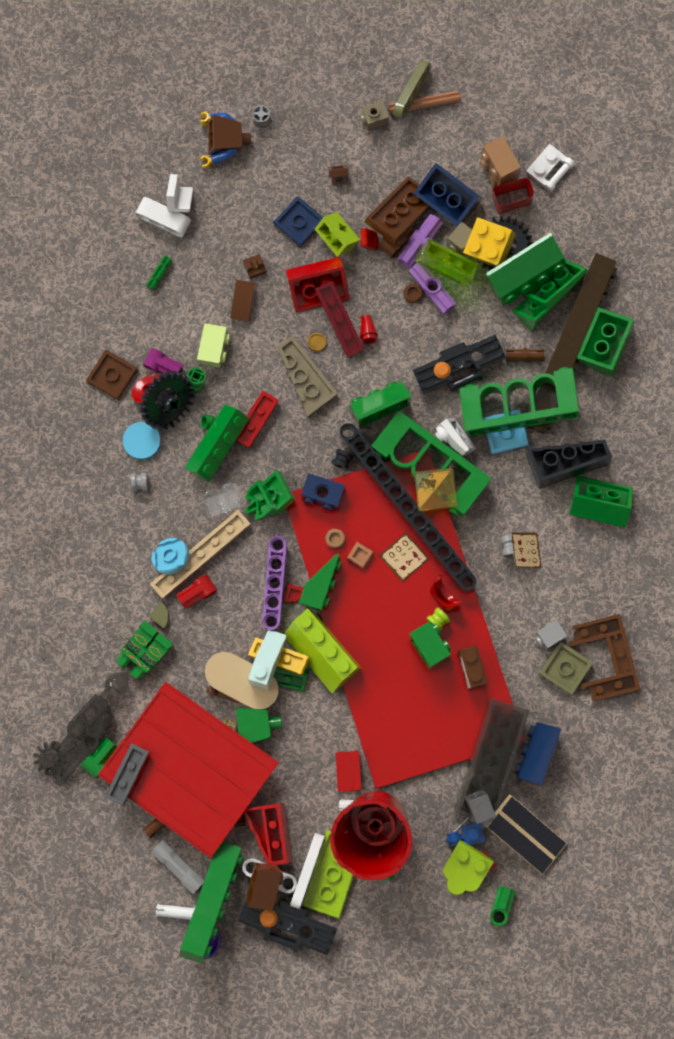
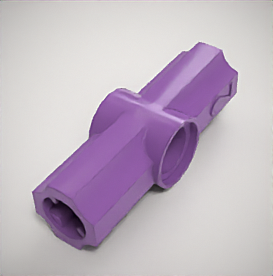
(426, 231)
(440, 296)

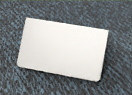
(178, 198)

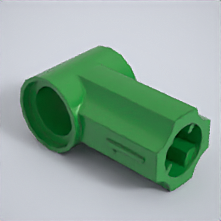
(98, 759)
(502, 904)

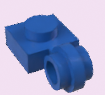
(471, 834)

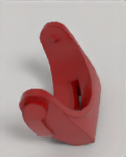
(438, 586)

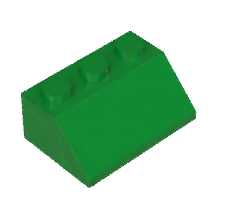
(606, 341)
(380, 403)
(601, 501)

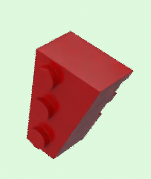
(271, 832)

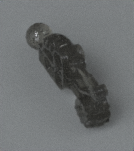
(115, 686)

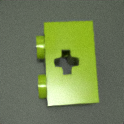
(337, 234)

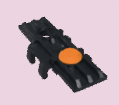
(455, 359)
(292, 921)

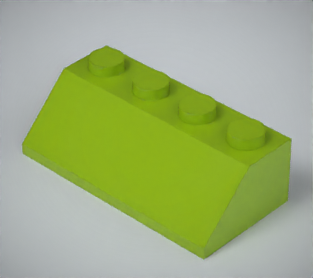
(325, 653)

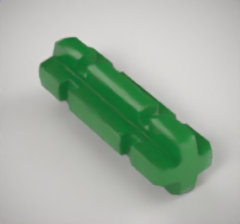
(159, 272)

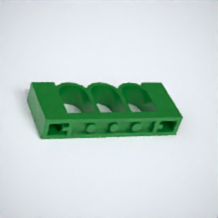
(473, 403)
(398, 429)

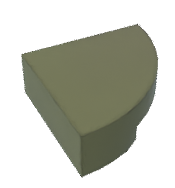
(160, 615)

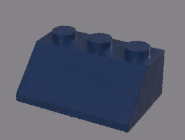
(447, 195)
(537, 753)

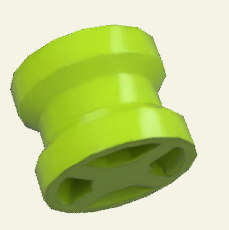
(438, 618)

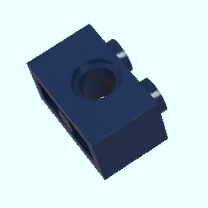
(316, 483)

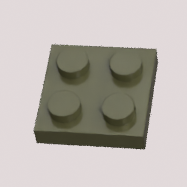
(565, 668)

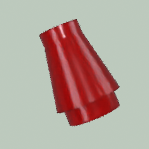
(367, 330)

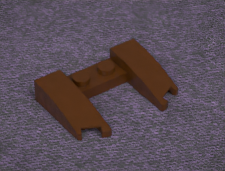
(625, 679)

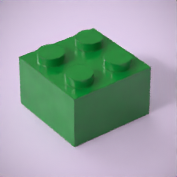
(429, 645)

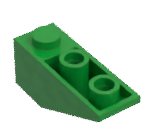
(316, 589)

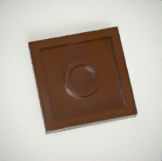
(111, 374)

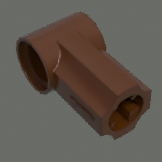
(393, 249)

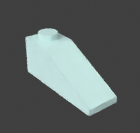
(267, 660)

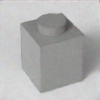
(550, 635)

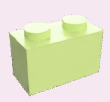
(212, 345)

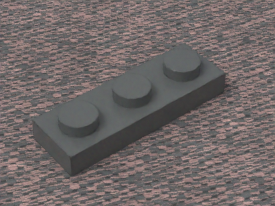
(127, 774)

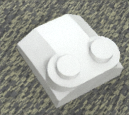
(455, 436)

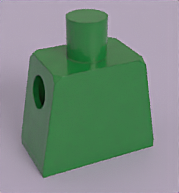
(256, 724)

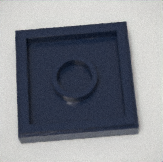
(298, 221)

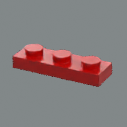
(257, 417)

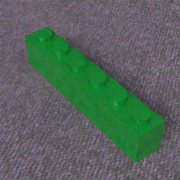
(210, 903)

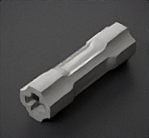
(177, 866)

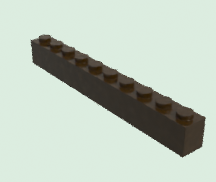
(576, 329)

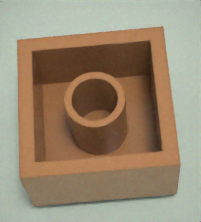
(500, 162)

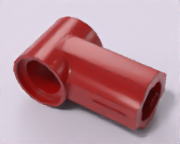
(201, 589)

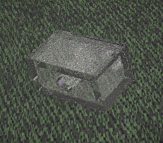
(222, 501)

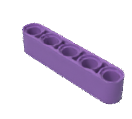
(272, 574)

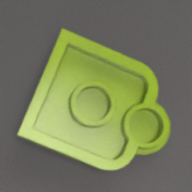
(466, 868)

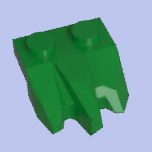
(269, 496)

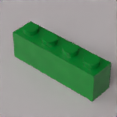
(216, 443)

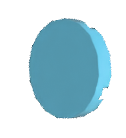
(141, 441)
(170, 556)

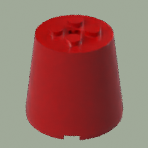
(367, 848)

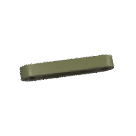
(412, 89)

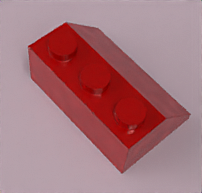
(306, 278)

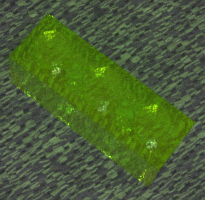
(446, 262)

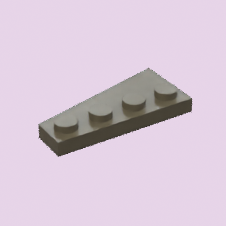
(308, 380)

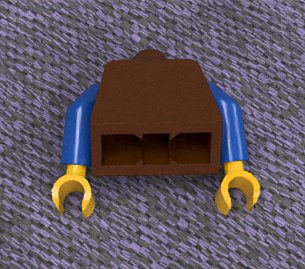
(224, 137)

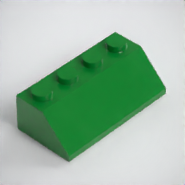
(526, 269)

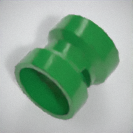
(197, 379)

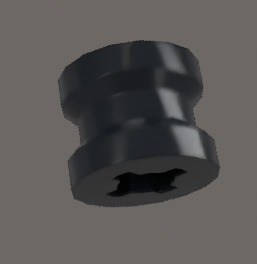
(342, 459)

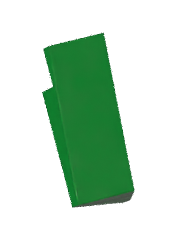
(548, 295)

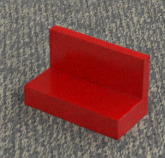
(348, 771)

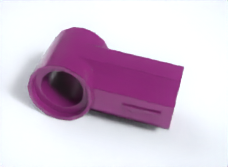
(158, 362)

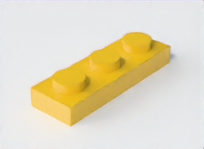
(288, 660)

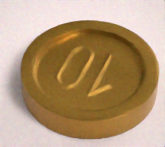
(316, 342)

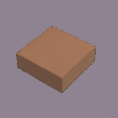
(360, 555)

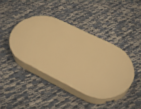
(230, 676)

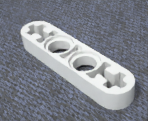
(307, 870)

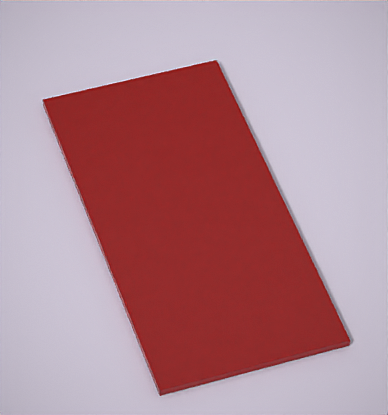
(401, 709)

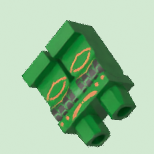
(142, 654)

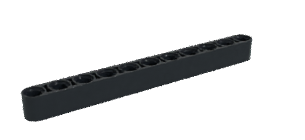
(405, 498)

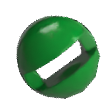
(206, 421)

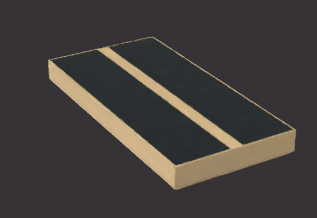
(526, 834)

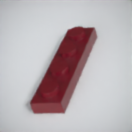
(339, 319)

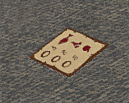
(526, 550)
(403, 557)

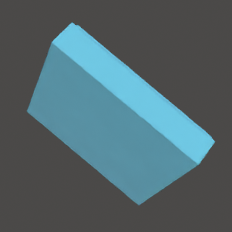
(507, 440)

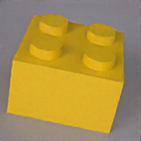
(489, 242)

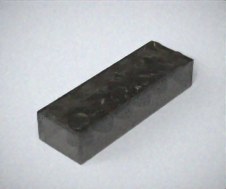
(492, 753)

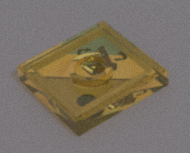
(435, 489)

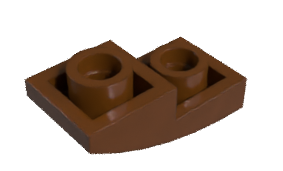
(242, 300)

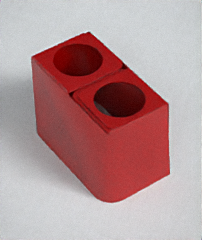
(509, 187)

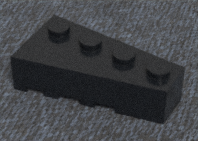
(566, 461)

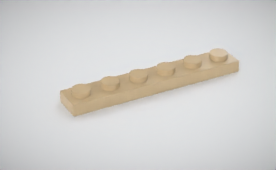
(202, 553)

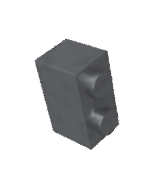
(480, 807)

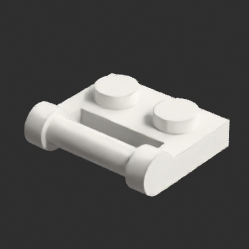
(546, 163)

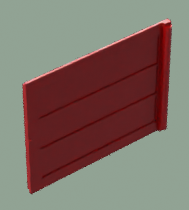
(196, 769)

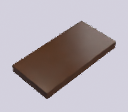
(398, 212)

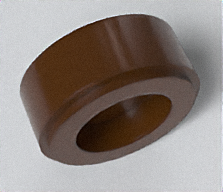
(412, 293)

